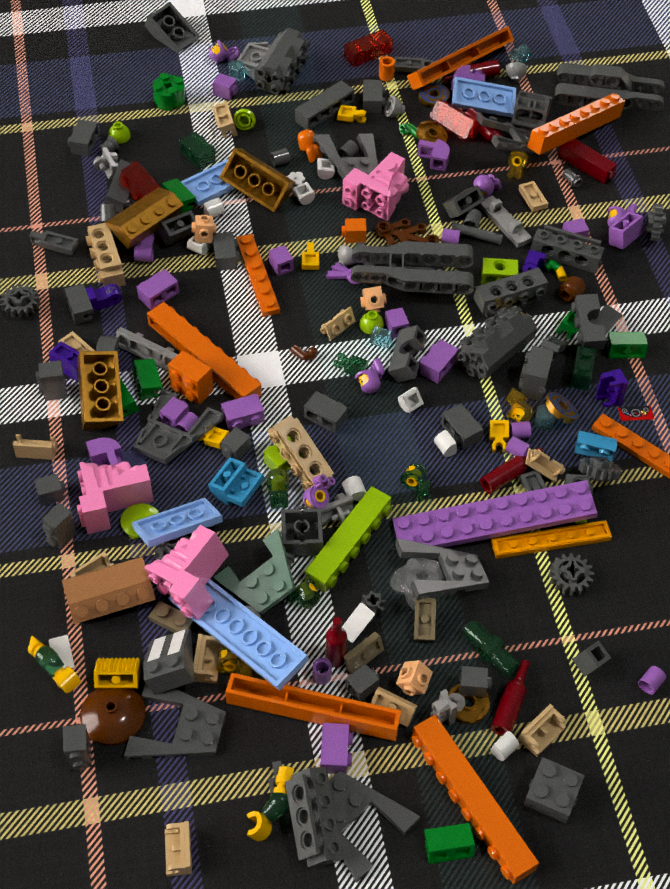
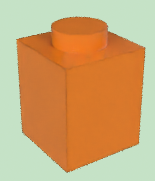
(354, 230)

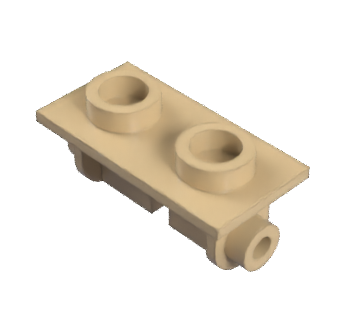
(338, 324)
(541, 463)

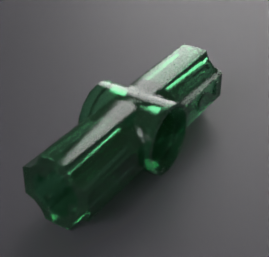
(490, 648)

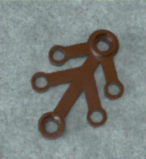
(388, 230)

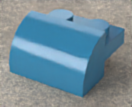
(595, 445)
(235, 483)

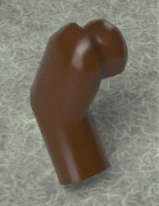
(311, 354)

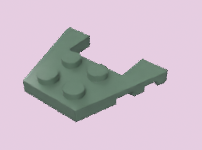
(267, 583)

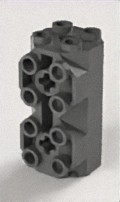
(281, 61)
(497, 343)

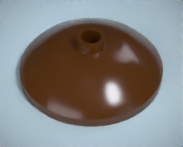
(114, 725)

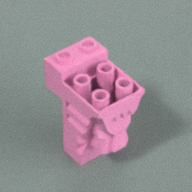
(379, 189)
(110, 489)
(188, 570)

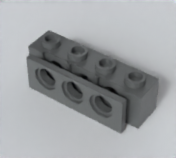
(575, 249)
(511, 290)
(313, 817)

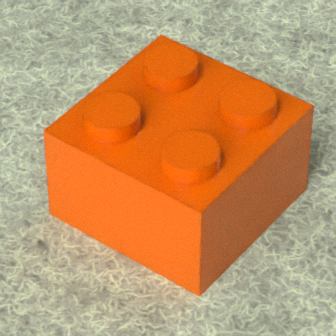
(190, 377)

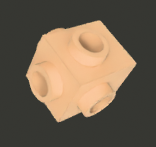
(203, 228)
(373, 292)
(414, 678)

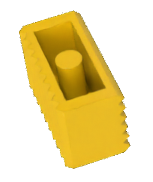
(117, 673)

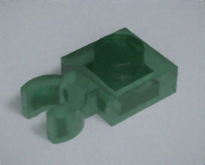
(351, 365)

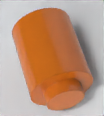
(386, 68)

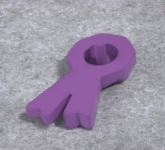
(340, 272)

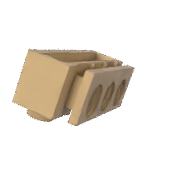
(105, 254)
(301, 444)

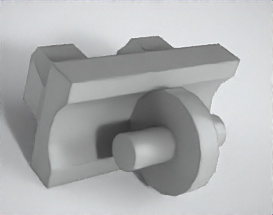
(107, 162)
(337, 509)
(448, 706)

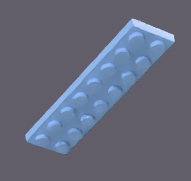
(250, 638)

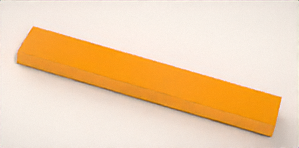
(551, 539)

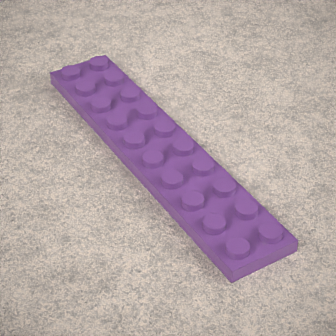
(499, 516)

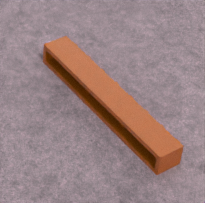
(459, 58)
(576, 123)
(186, 337)
(313, 706)
(474, 799)

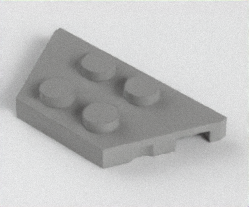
(252, 56)

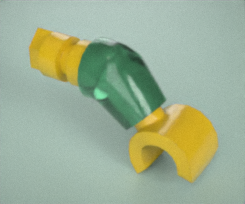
(52, 663)
(273, 809)

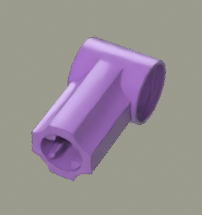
(144, 250)

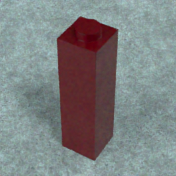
(588, 160)

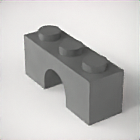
(587, 308)
(403, 364)

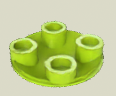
(135, 513)

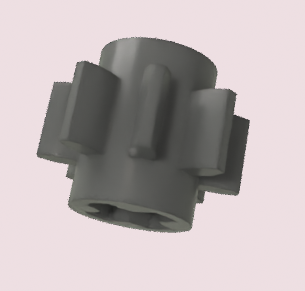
(374, 598)

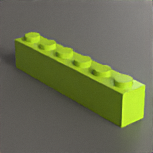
(348, 539)

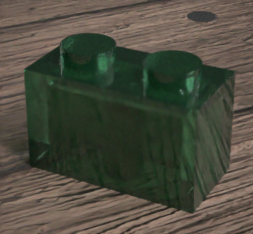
(197, 150)
(583, 368)

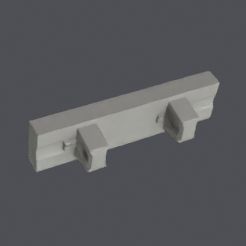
(505, 221)
(144, 348)

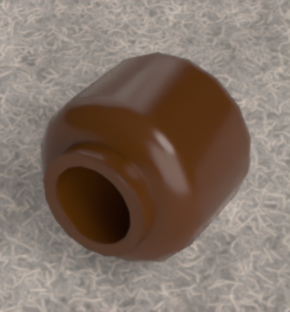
(571, 287)

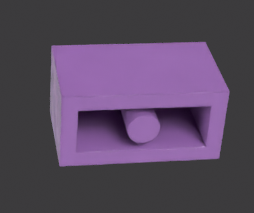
(625, 230)
(157, 289)
(438, 361)
(243, 412)
(335, 747)

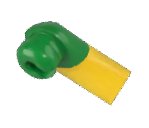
(552, 264)

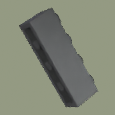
(324, 105)

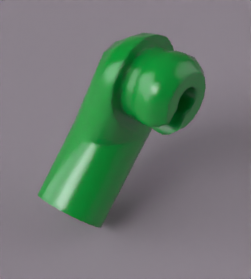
(408, 129)

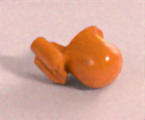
(306, 143)

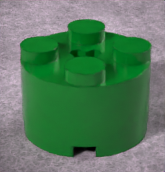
(169, 92)

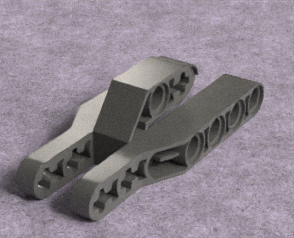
(606, 77)
(416, 278)

